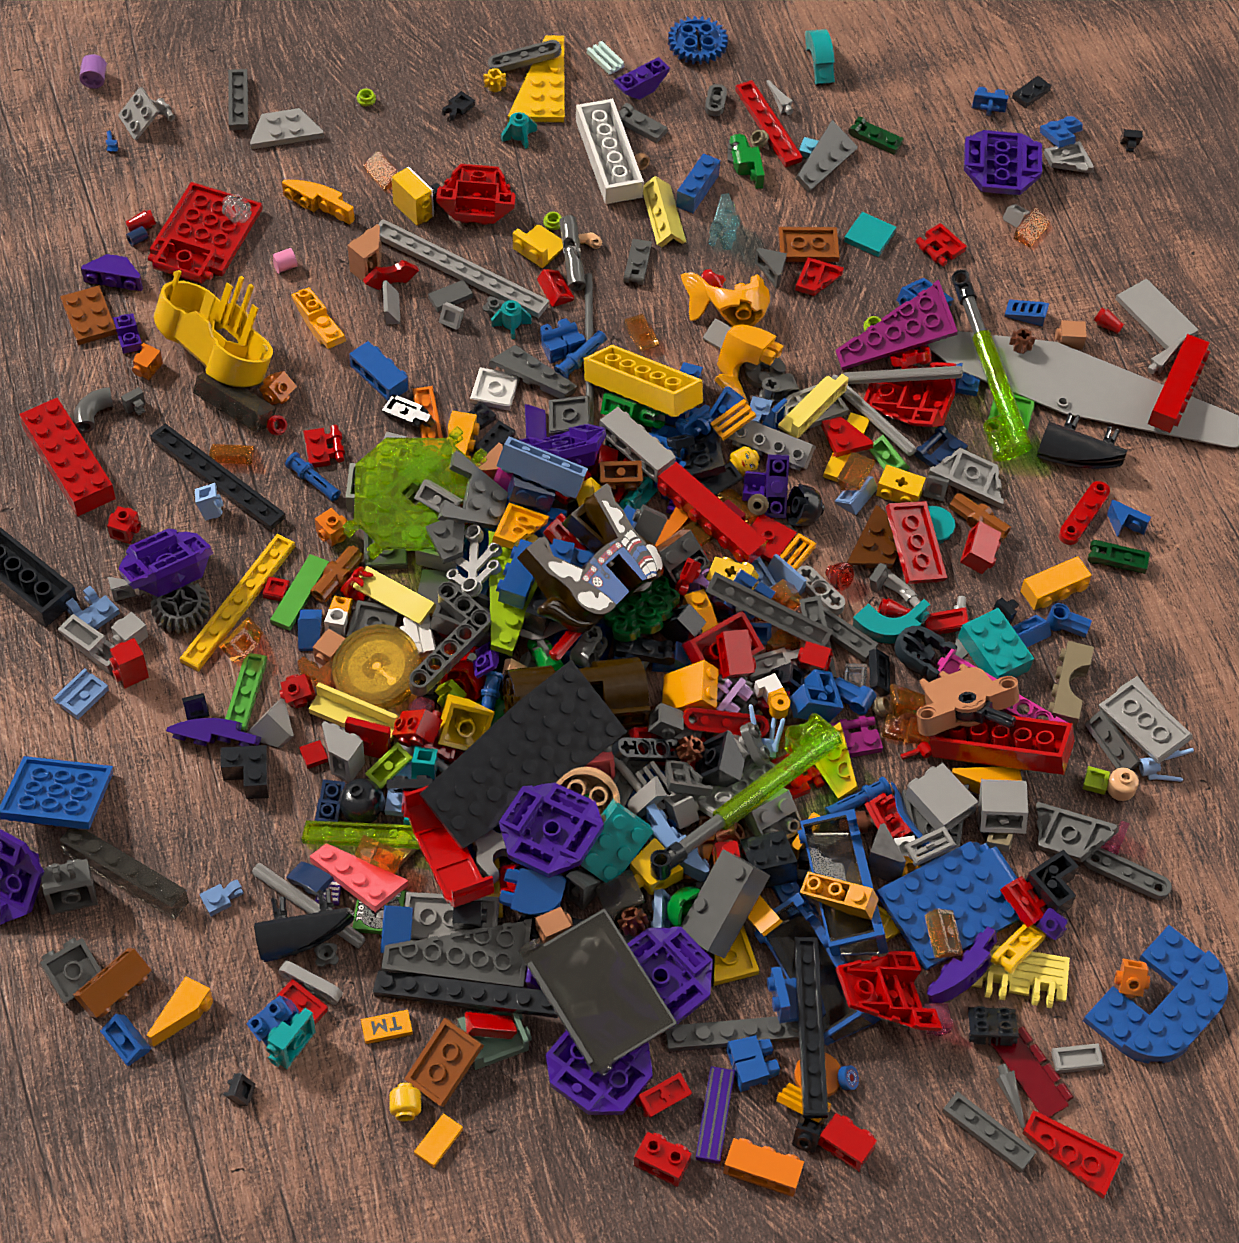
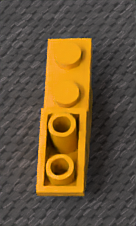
(316, 196)
(317, 319)

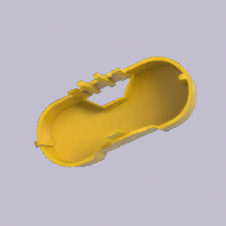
(193, 314)

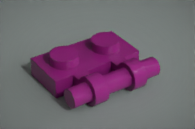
(861, 742)

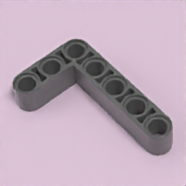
(453, 641)

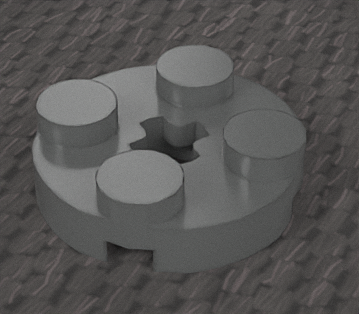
(755, 376)

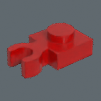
(689, 573)

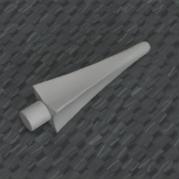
(783, 102)
(1160, 360)

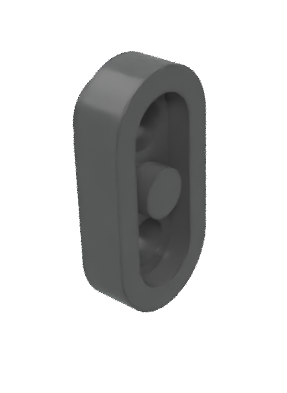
(715, 100)
(758, 751)

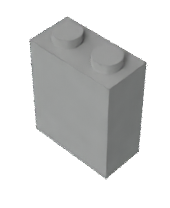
(941, 798)

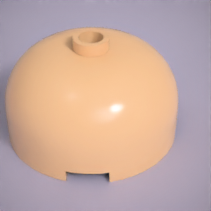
(591, 781)

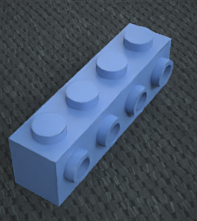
(541, 467)

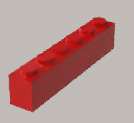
(1179, 384)
(711, 514)

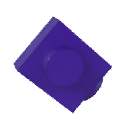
(753, 484)
(1052, 924)

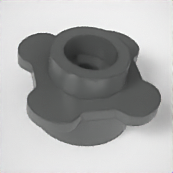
(492, 305)
(329, 948)

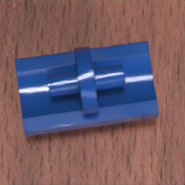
(990, 101)
(696, 423)

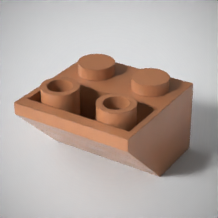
(365, 253)

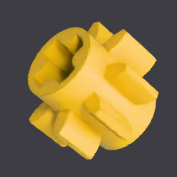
(494, 80)

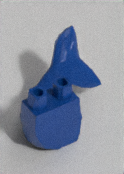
(533, 892)

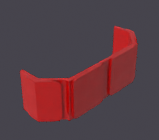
(449, 863)

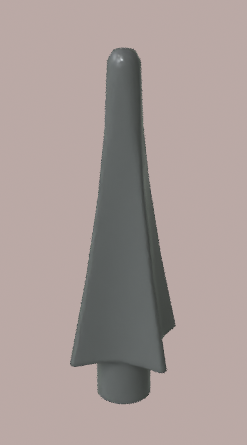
(1008, 1084)

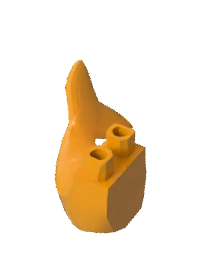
(738, 307)
(744, 345)

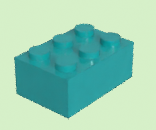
(995, 645)
(618, 842)

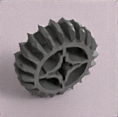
(186, 616)

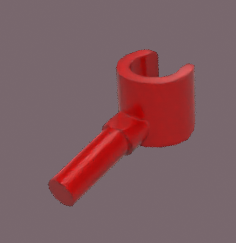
(923, 749)

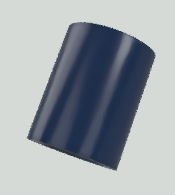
(137, 236)

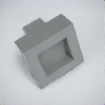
(451, 315)

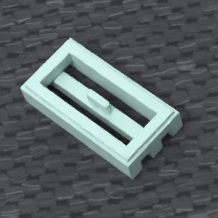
(608, 57)

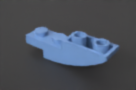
(694, 865)

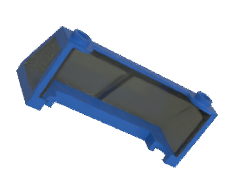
(838, 853)
(803, 920)

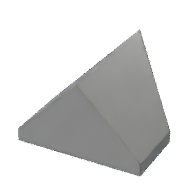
(274, 726)

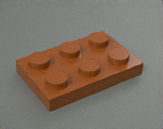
(810, 242)
(88, 315)
(444, 1062)

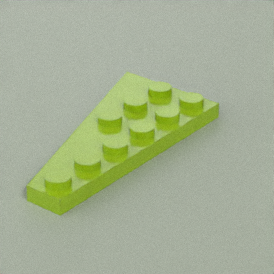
(505, 619)

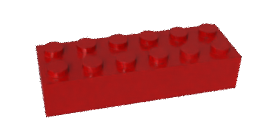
(67, 456)
(1027, 746)

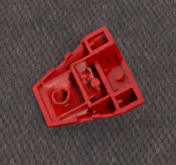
(476, 194)
(914, 402)
(887, 990)

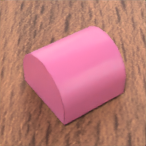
(284, 260)

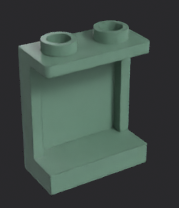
(497, 1048)

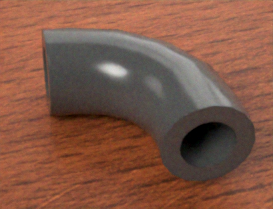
(89, 407)

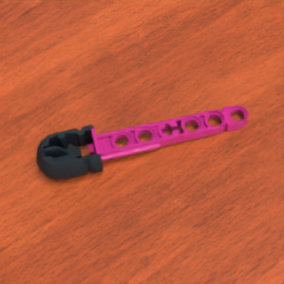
(909, 645)

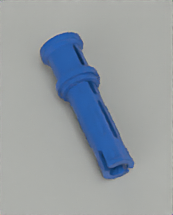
(574, 360)
(306, 471)
(491, 689)
(860, 798)

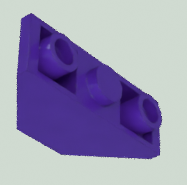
(643, 79)
(112, 272)
(777, 485)

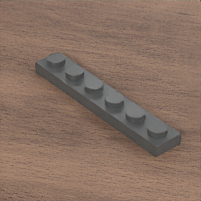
(768, 610)
(718, 1033)

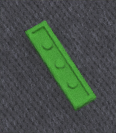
(298, 593)
(247, 689)

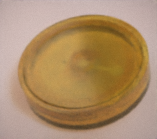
(376, 665)

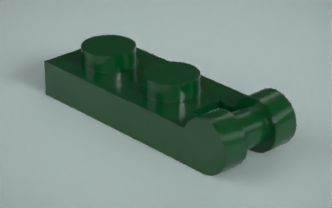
(875, 136)
(1118, 556)

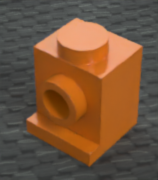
(147, 361)

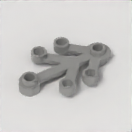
(473, 584)

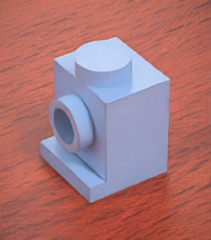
(209, 501)

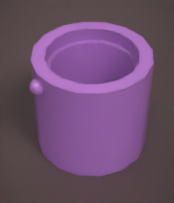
(92, 71)

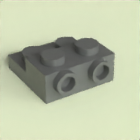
(69, 968)

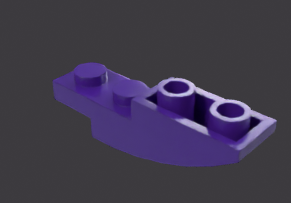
(206, 730)
(962, 974)

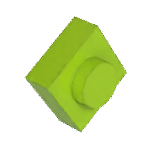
(1096, 780)

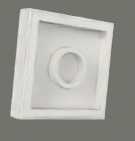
(494, 389)

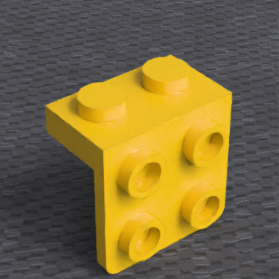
(537, 245)

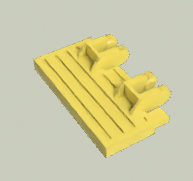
(1035, 972)

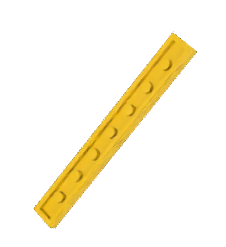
(237, 603)

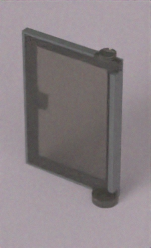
(598, 991)

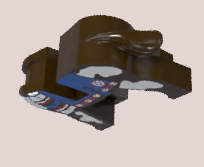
(619, 569)

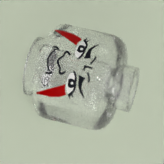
(236, 208)

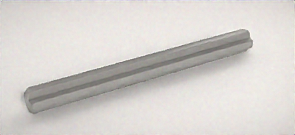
(900, 375)
(882, 424)
(302, 900)

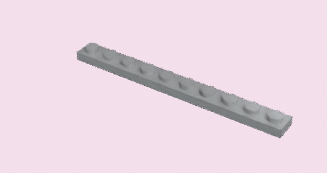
(461, 268)

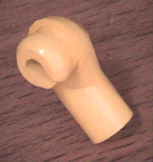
(590, 239)

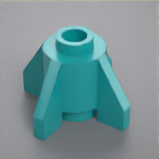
(519, 128)
(511, 316)

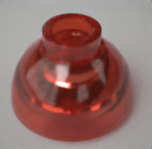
(840, 575)

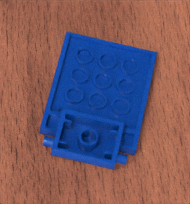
(956, 882)

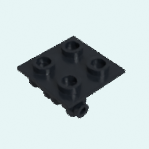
(993, 1023)

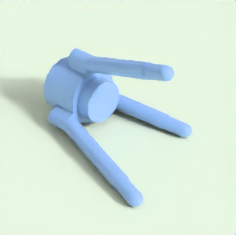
(771, 743)
(1150, 767)

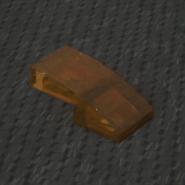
(640, 333)

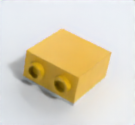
(412, 196)

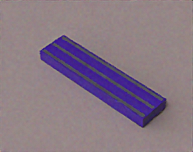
(715, 1115)

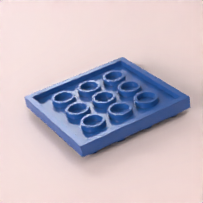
(55, 792)

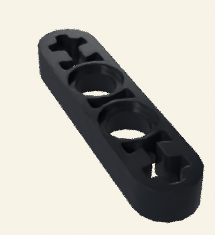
(649, 746)

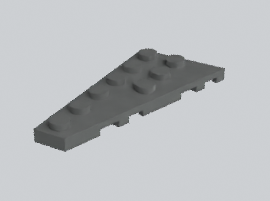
(469, 955)

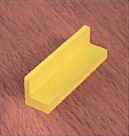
(663, 212)
(813, 405)
(396, 596)
(336, 706)

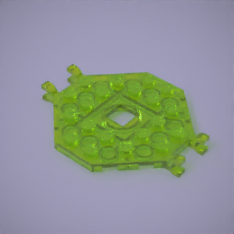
(386, 473)

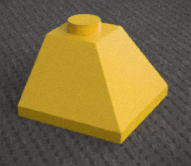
(463, 722)

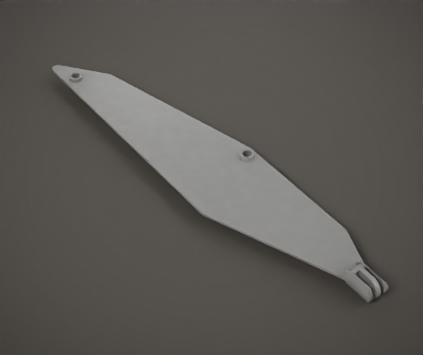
(1089, 387)

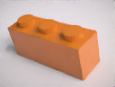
(763, 1166)

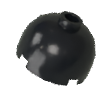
(805, 506)
(361, 801)

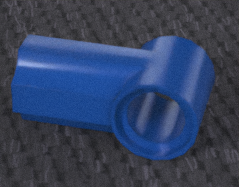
(1062, 618)
(857, 697)

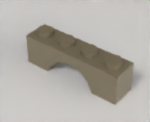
(1075, 663)

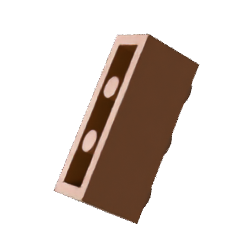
(113, 983)

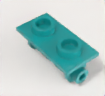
(639, 496)

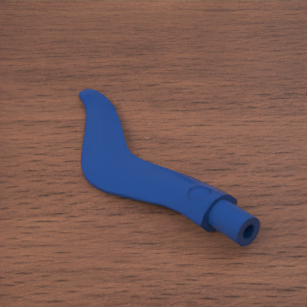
(904, 815)

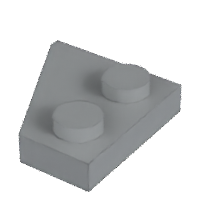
(1069, 157)

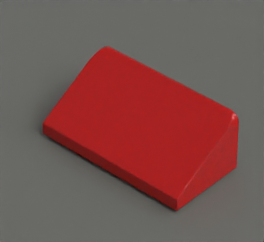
(554, 287)
(490, 1025)

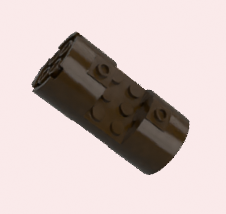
(617, 681)

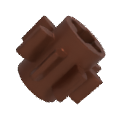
(1022, 340)
(690, 749)
(734, 833)
(633, 921)

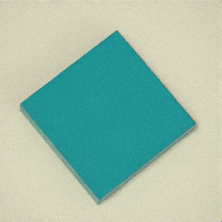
(870, 234)

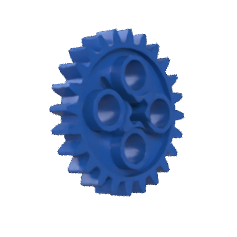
(711, 39)

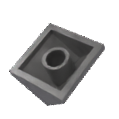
(885, 856)

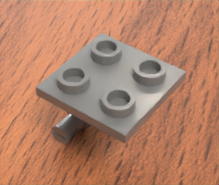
(141, 111)

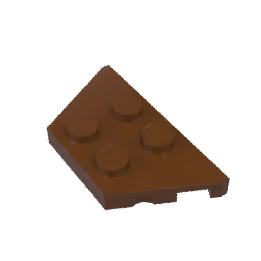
(875, 543)

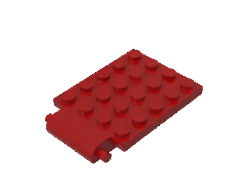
(199, 236)

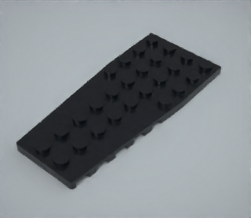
(532, 744)

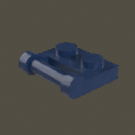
(946, 449)

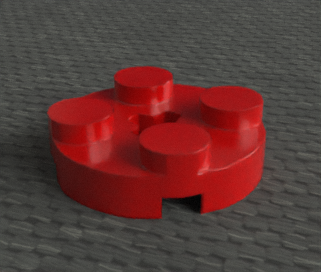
(908, 358)

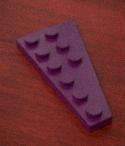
(905, 328)

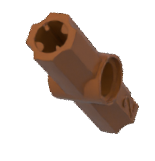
(974, 513)
(336, 574)

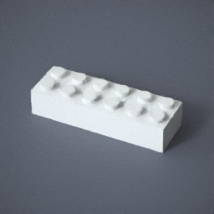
(609, 151)

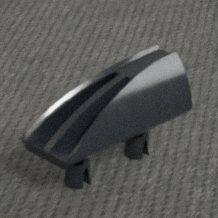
(1076, 449)
(295, 934)

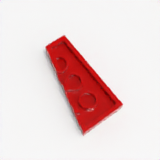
(1080, 1155)

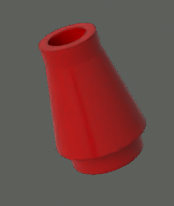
(143, 219)
(1108, 320)
(892, 609)

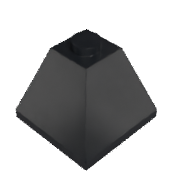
(721, 761)

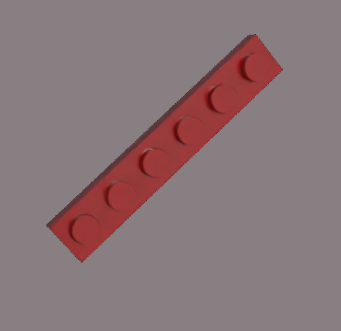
(767, 121)

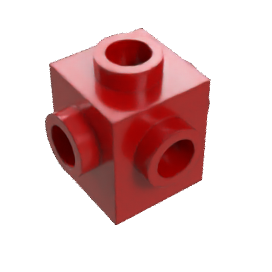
(123, 524)
(297, 690)

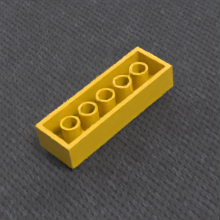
(643, 380)

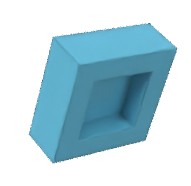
(807, 147)

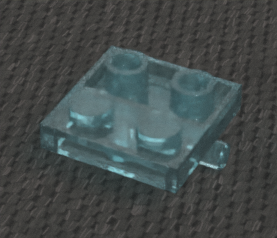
(724, 223)

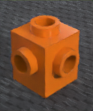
(277, 388)
(330, 527)
(1132, 978)

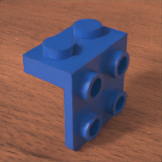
(784, 996)

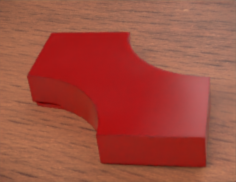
(400, 272)

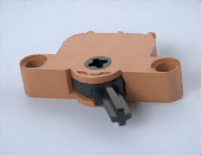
(966, 700)

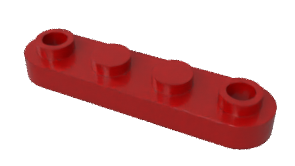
(1084, 513)
(721, 721)

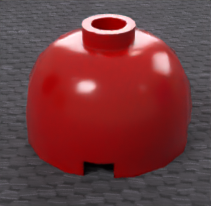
(465, 677)

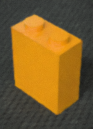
(691, 687)

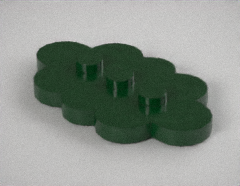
(643, 612)

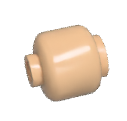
(1122, 784)

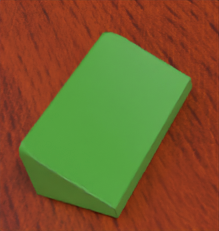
(886, 454)

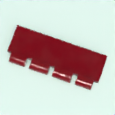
(1034, 1079)

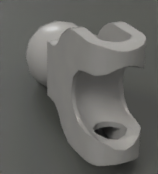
(488, 849)

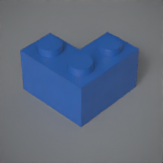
(817, 696)

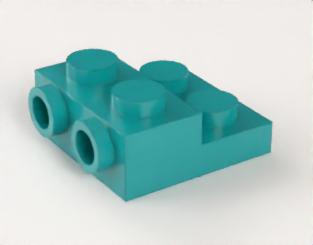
(288, 1041)

